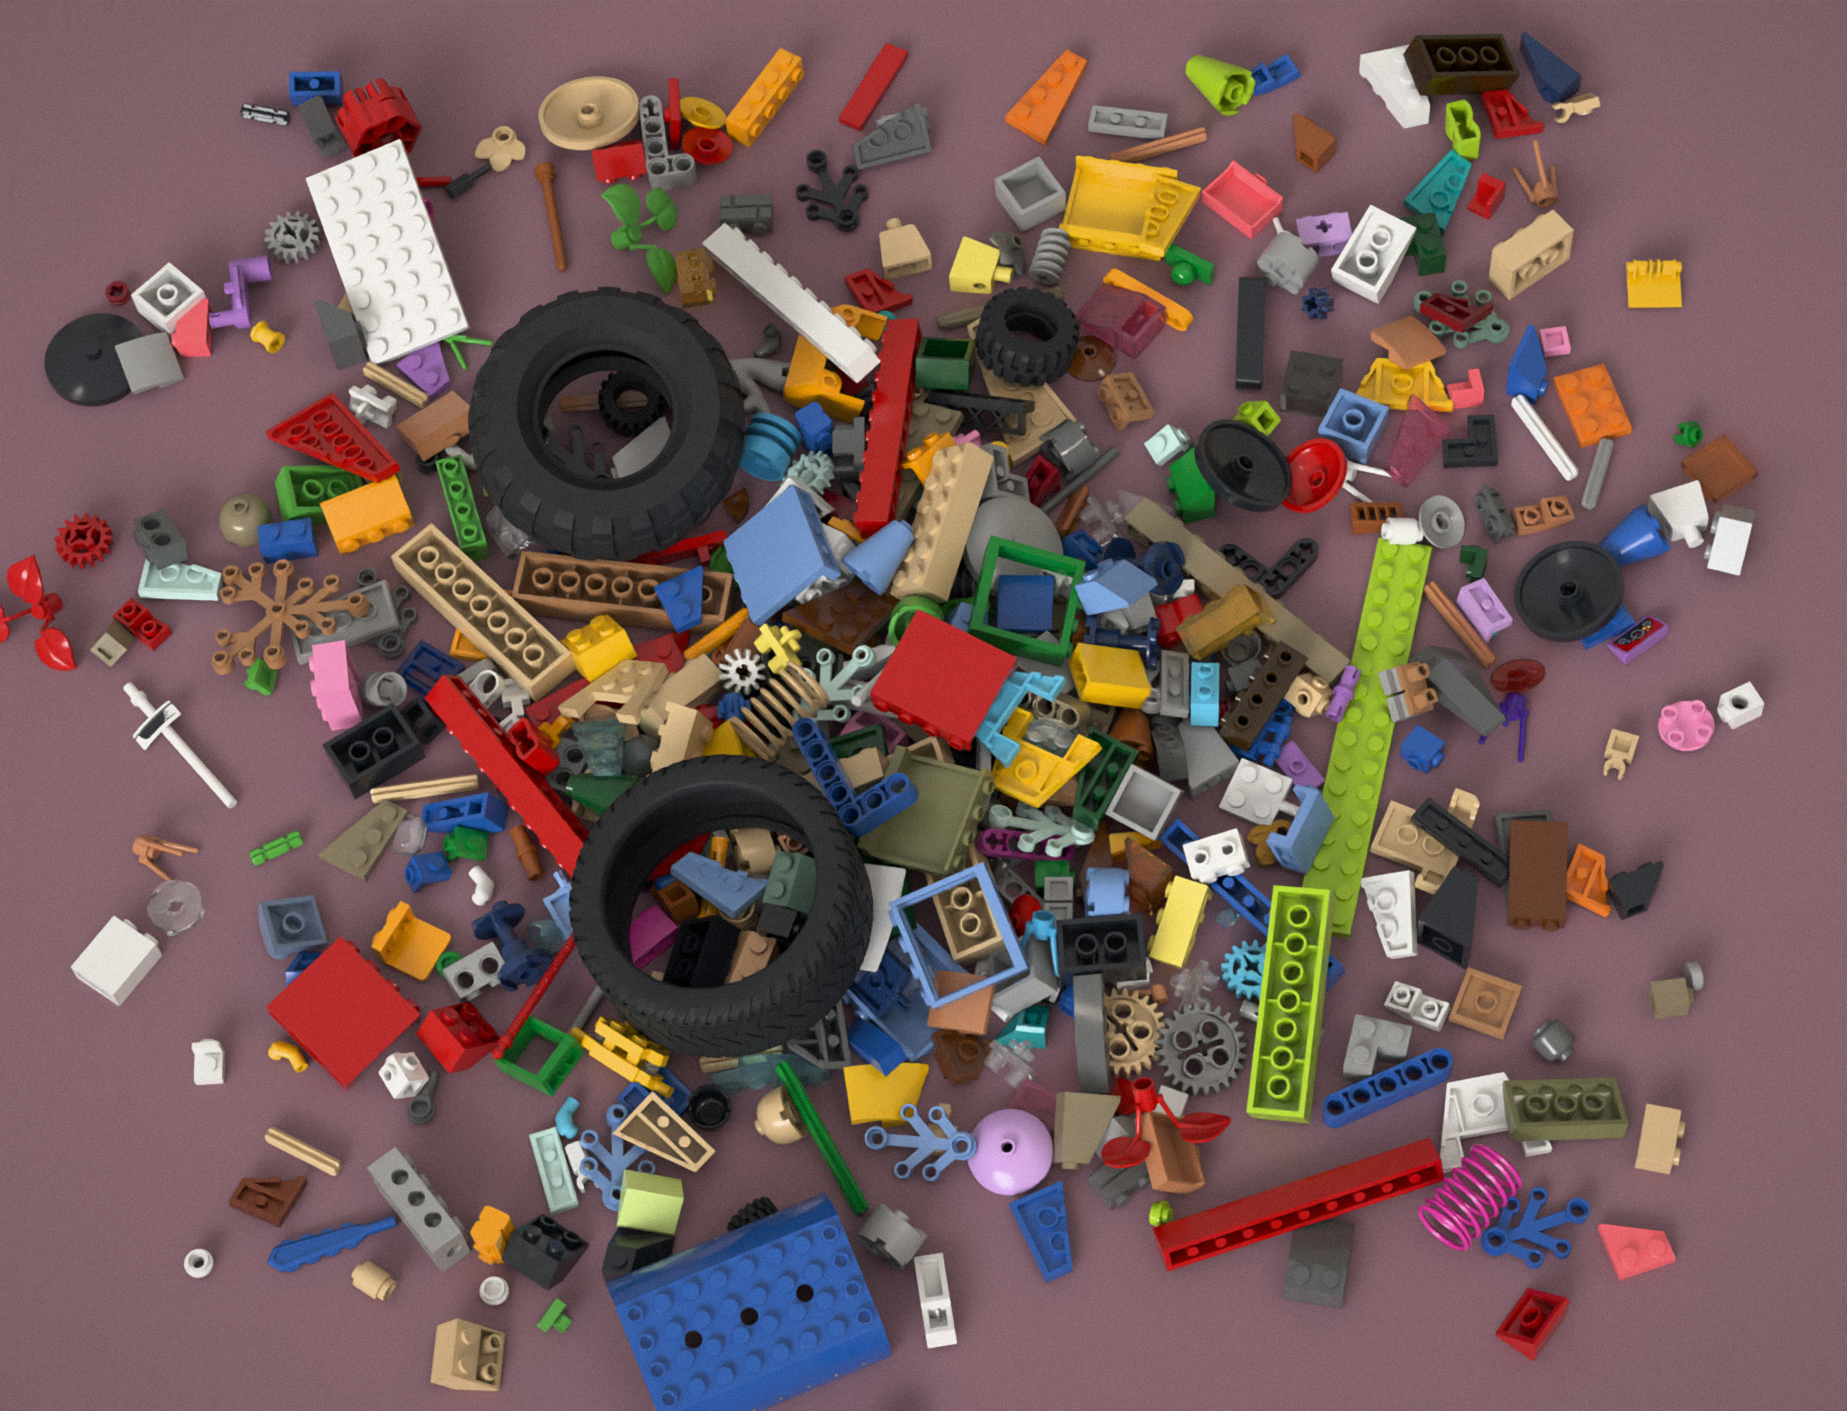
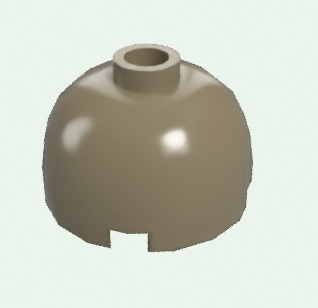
(241, 518)

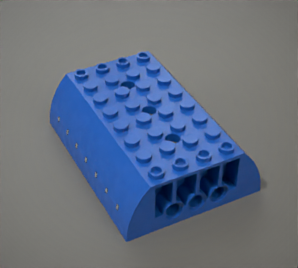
(760, 1268)

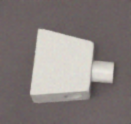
(1681, 513)

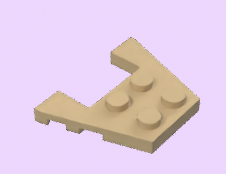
(626, 683)

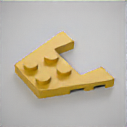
(1036, 772)

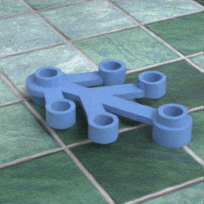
(926, 1142)
(614, 1162)

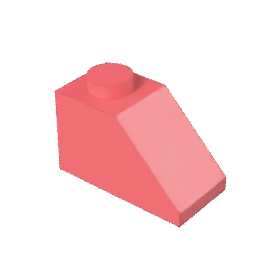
(194, 332)

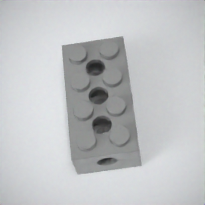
(420, 1208)

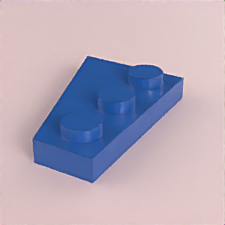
(1045, 1229)

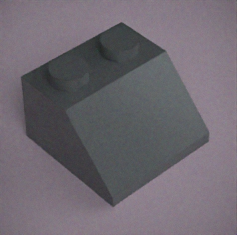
(342, 335)

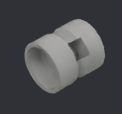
(382, 688)

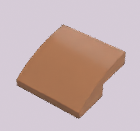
(1408, 342)
(965, 1015)

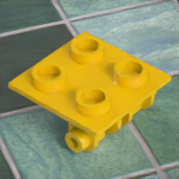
(1653, 284)

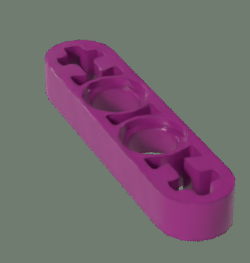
(1003, 850)

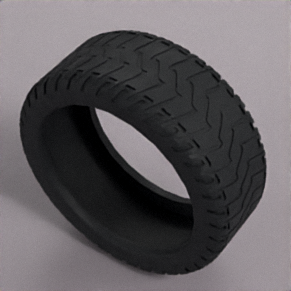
(673, 810)

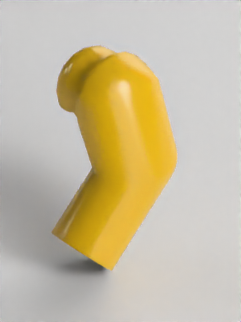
(290, 1051)

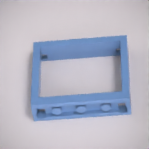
(909, 943)

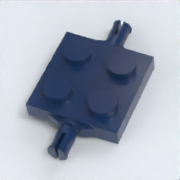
(883, 988)

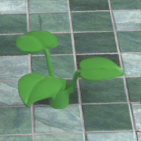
(625, 205)

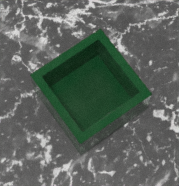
(945, 363)

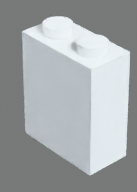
(117, 960)

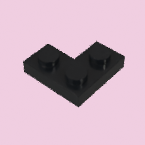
(1477, 449)

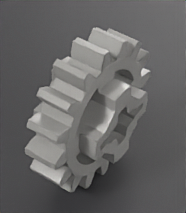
(292, 237)

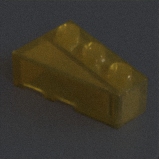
(1224, 620)

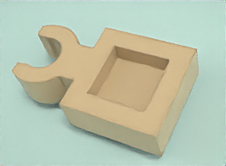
(1620, 750)

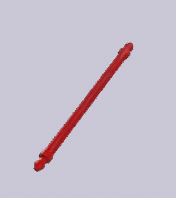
(506, 1040)

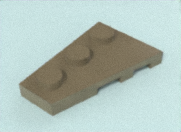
(366, 841)

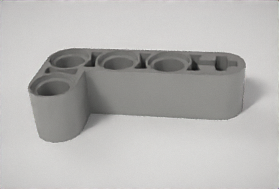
(663, 169)

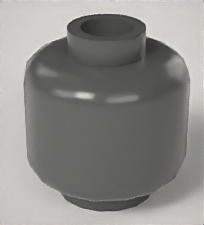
(1553, 1040)

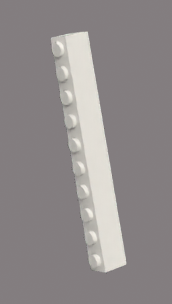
(791, 302)

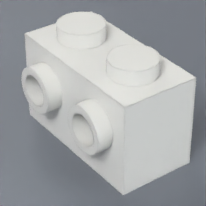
(1216, 856)

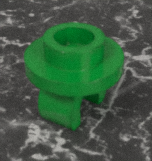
(1691, 434)

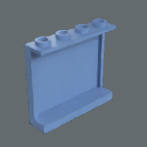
(780, 554)
(910, 1028)

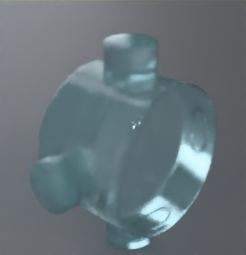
(1227, 918)

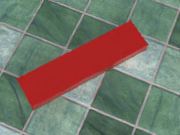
(873, 87)

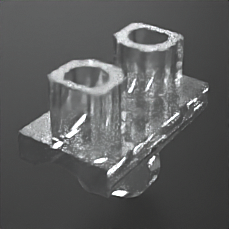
(1094, 512)
(1199, 977)
(1000, 1056)

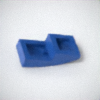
(1274, 75)

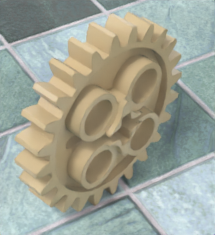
(1141, 1019)

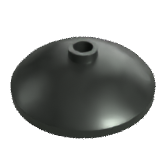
(807, 655)

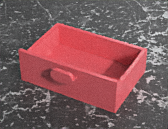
(1243, 199)

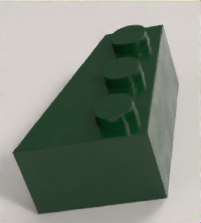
(1101, 778)

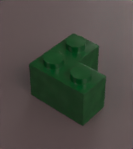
(1426, 244)

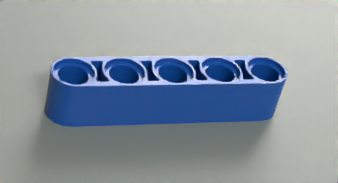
(1381, 1099)

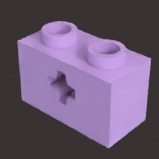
(1325, 233)

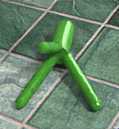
(453, 340)

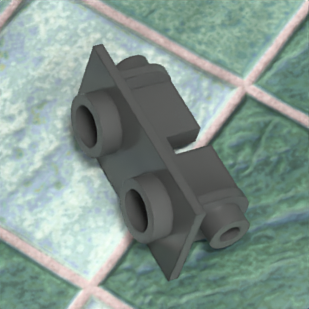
(1489, 506)

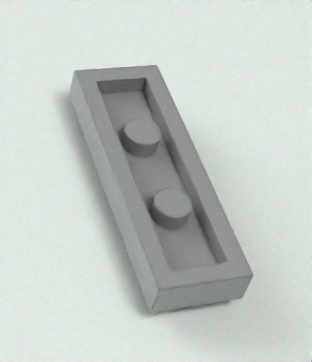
(1127, 122)
(1174, 684)

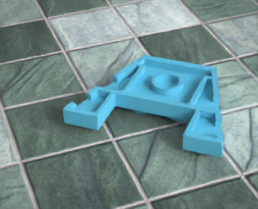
(1009, 698)

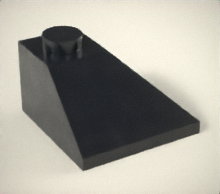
(634, 1249)

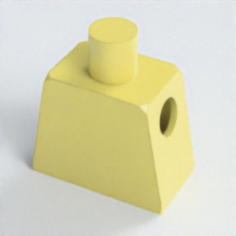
(977, 268)

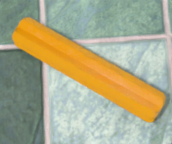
(716, 636)

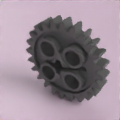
(1209, 1073)

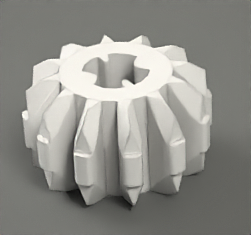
(734, 677)

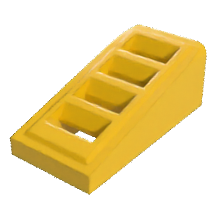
(1117, 846)

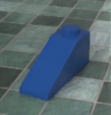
(475, 812)

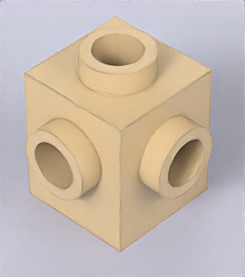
(1309, 695)

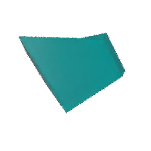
(1028, 1025)

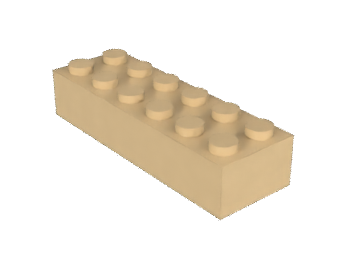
(943, 522)

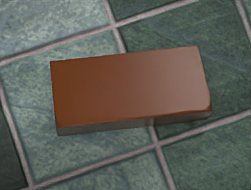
(1069, 516)

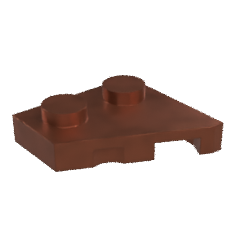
(268, 1198)

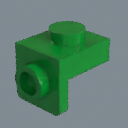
(466, 844)

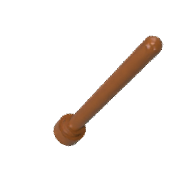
(545, 175)

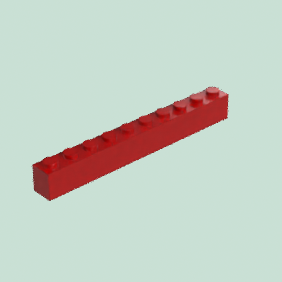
(889, 427)
(497, 757)
(1298, 1204)

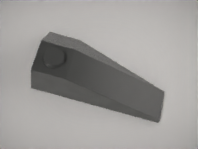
(1460, 688)

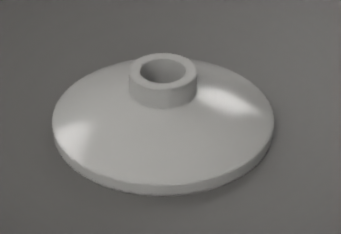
(1441, 521)

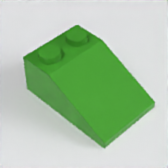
(305, 487)

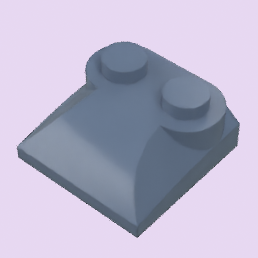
(291, 926)

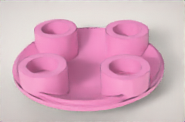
(1686, 725)

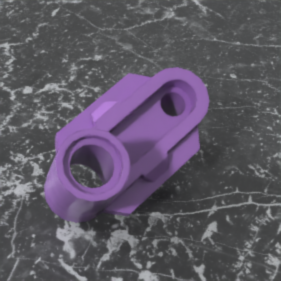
(241, 274)

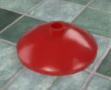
(1317, 474)

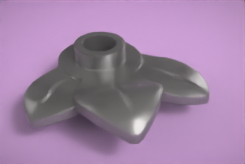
(1010, 250)

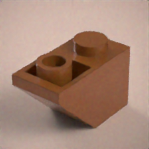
(1312, 144)

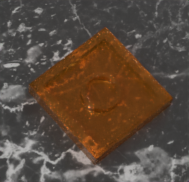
(1719, 468)

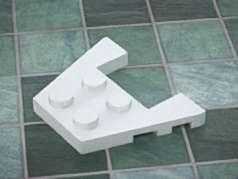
(1473, 1110)

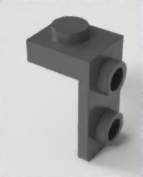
(321, 127)

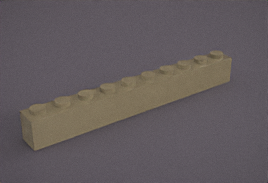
(1215, 577)

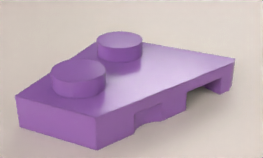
(426, 370)

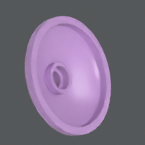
(1022, 1166)

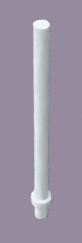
(139, 698)

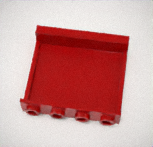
(942, 680)
(343, 1012)

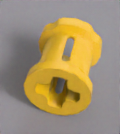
(266, 336)

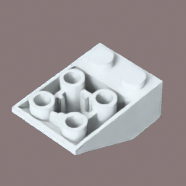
(840, 546)

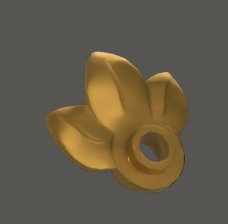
(1259, 836)

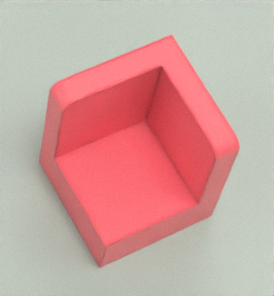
(1467, 393)

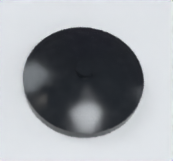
(84, 359)
(1243, 465)
(1569, 591)

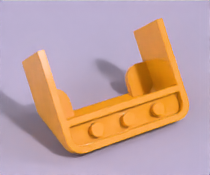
(810, 382)

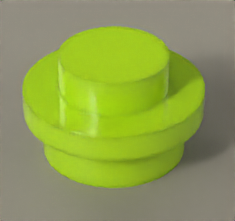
(1160, 1213)

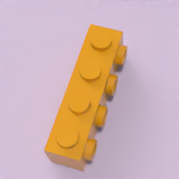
(764, 97)

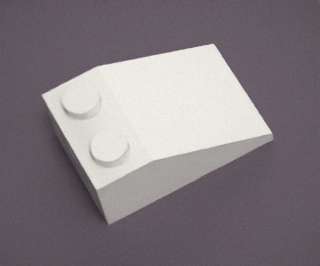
(1373, 254)

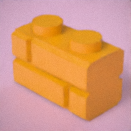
(492, 1234)

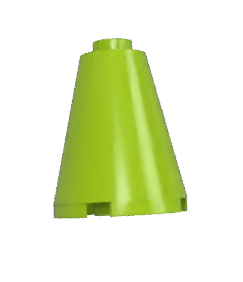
(1221, 83)

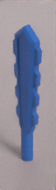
(311, 1248)

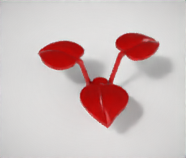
(26, 582)
(1142, 1097)

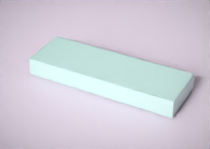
(554, 1170)

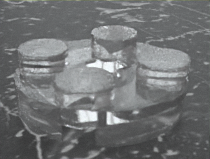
(1044, 730)
(175, 922)

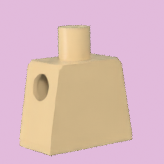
(903, 250)

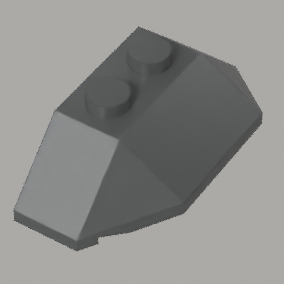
(825, 1042)

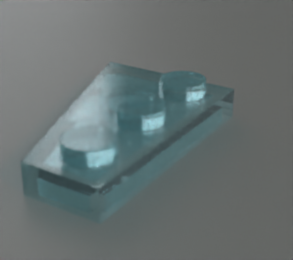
(602, 745)

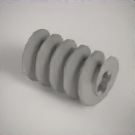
(1050, 257)

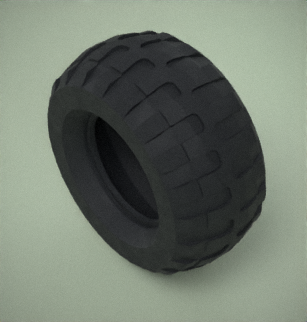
(587, 336)

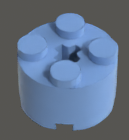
(1106, 892)

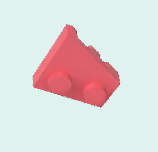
(1635, 1249)

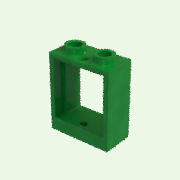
(556, 1067)

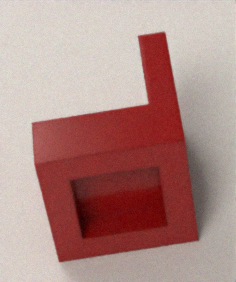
(1488, 196)

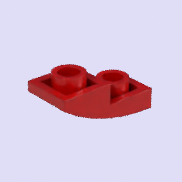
(142, 624)

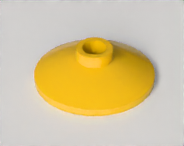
(702, 113)

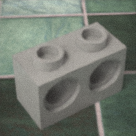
(473, 966)

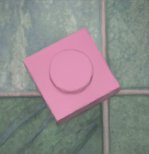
(1554, 341)

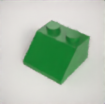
(1192, 493)

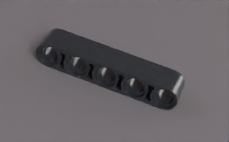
(1250, 333)

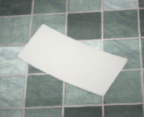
(886, 887)

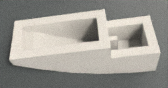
(935, 1300)

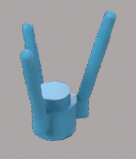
(1043, 928)

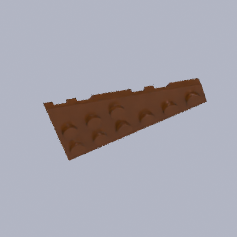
(844, 616)

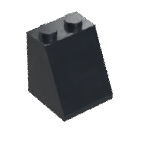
(1449, 918)

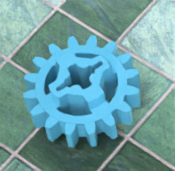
(1245, 981)

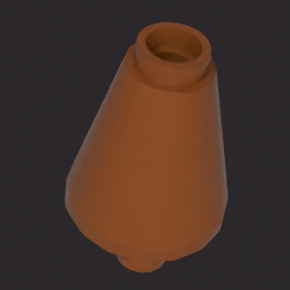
(1134, 730)

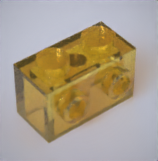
(694, 277)

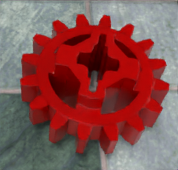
(82, 542)

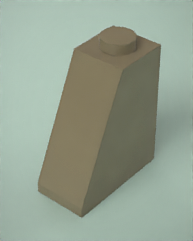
(1080, 1126)

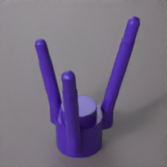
(1513, 709)

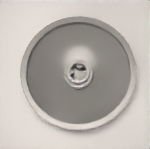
(1011, 520)

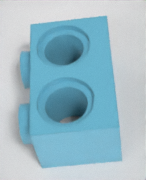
(1204, 694)

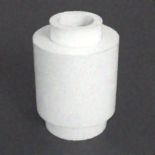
(1402, 531)

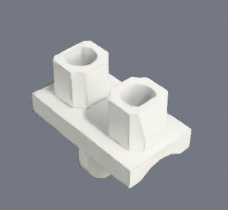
(369, 407)

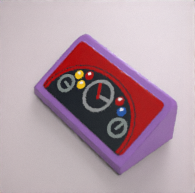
(1638, 638)

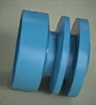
(769, 446)

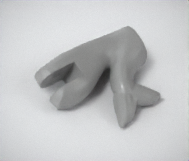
(766, 371)

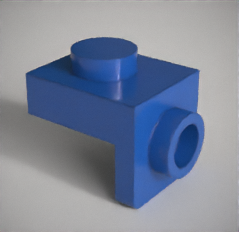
(426, 869)

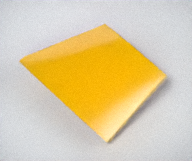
(881, 1097)

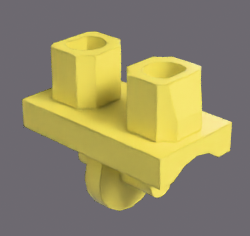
(782, 642)

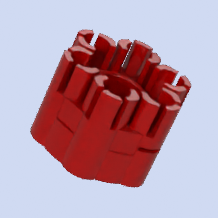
(377, 119)

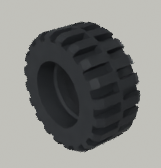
(1033, 313)

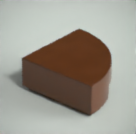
(738, 505)

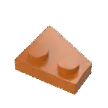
(1587, 880)

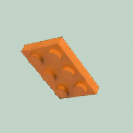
(1592, 405)

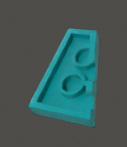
(1440, 189)

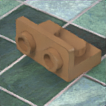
(1124, 400)

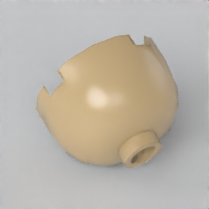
(779, 1118)

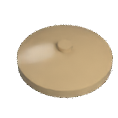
(589, 113)

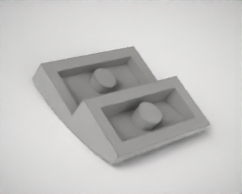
(149, 362)

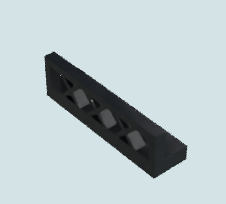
(985, 402)

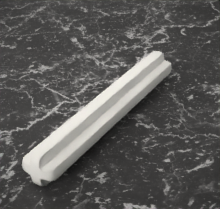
(1544, 437)

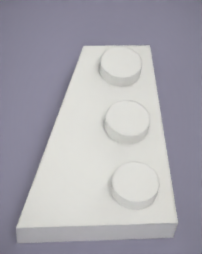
(1394, 909)

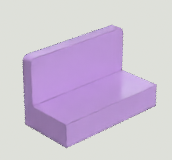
(1482, 609)

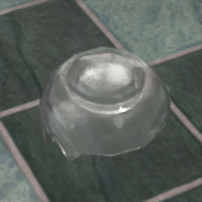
(410, 836)

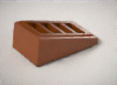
(1365, 526)

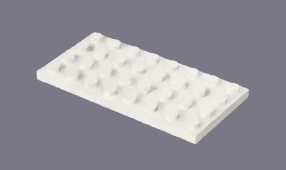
(387, 253)

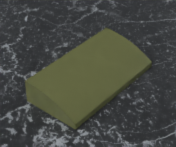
(1564, 1109)

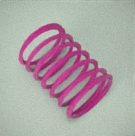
(1477, 1199)

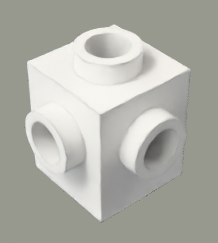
(403, 1075)

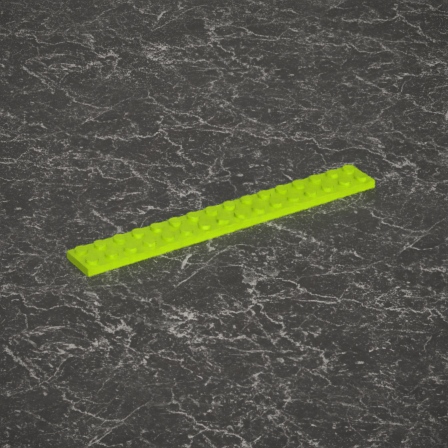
(1367, 727)

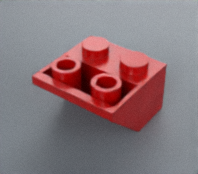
(458, 1036)

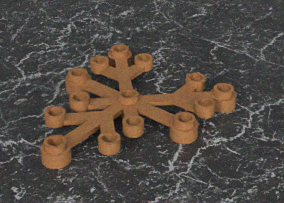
(278, 613)

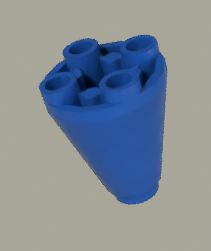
(1635, 538)

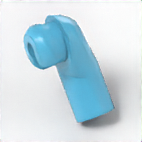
(564, 1118)

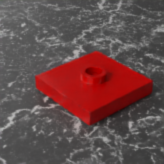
(672, 114)

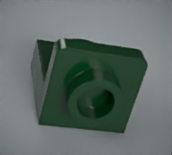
(1476, 560)

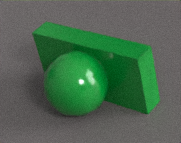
(1188, 267)

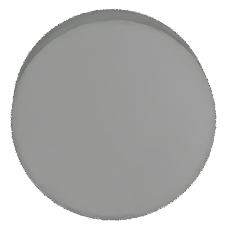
(1693, 975)

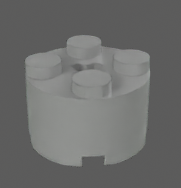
(1287, 262)
(891, 1236)

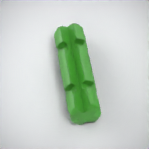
(276, 847)

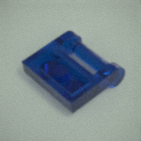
(430, 663)

